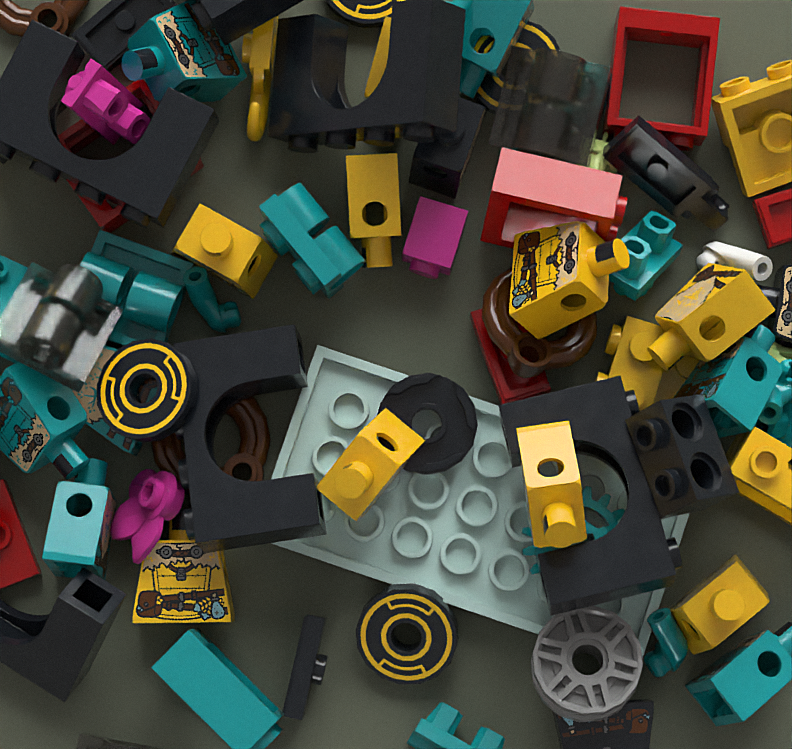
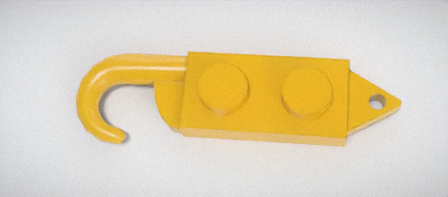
(259, 52)

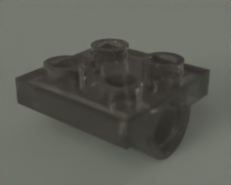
(550, 105)
(58, 323)

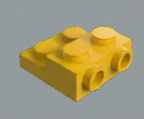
(758, 127)
(638, 368)

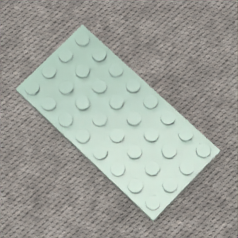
(442, 528)

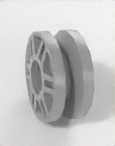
(580, 695)

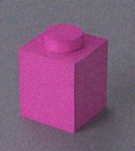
(434, 238)

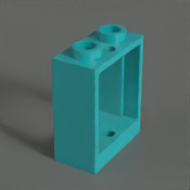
(219, 692)

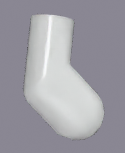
(719, 253)

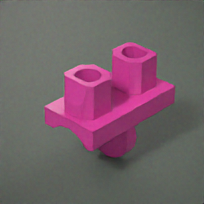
(105, 104)

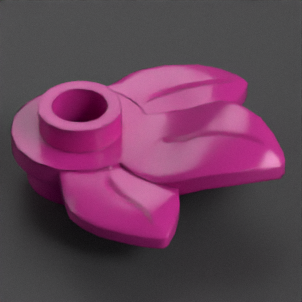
(142, 516)

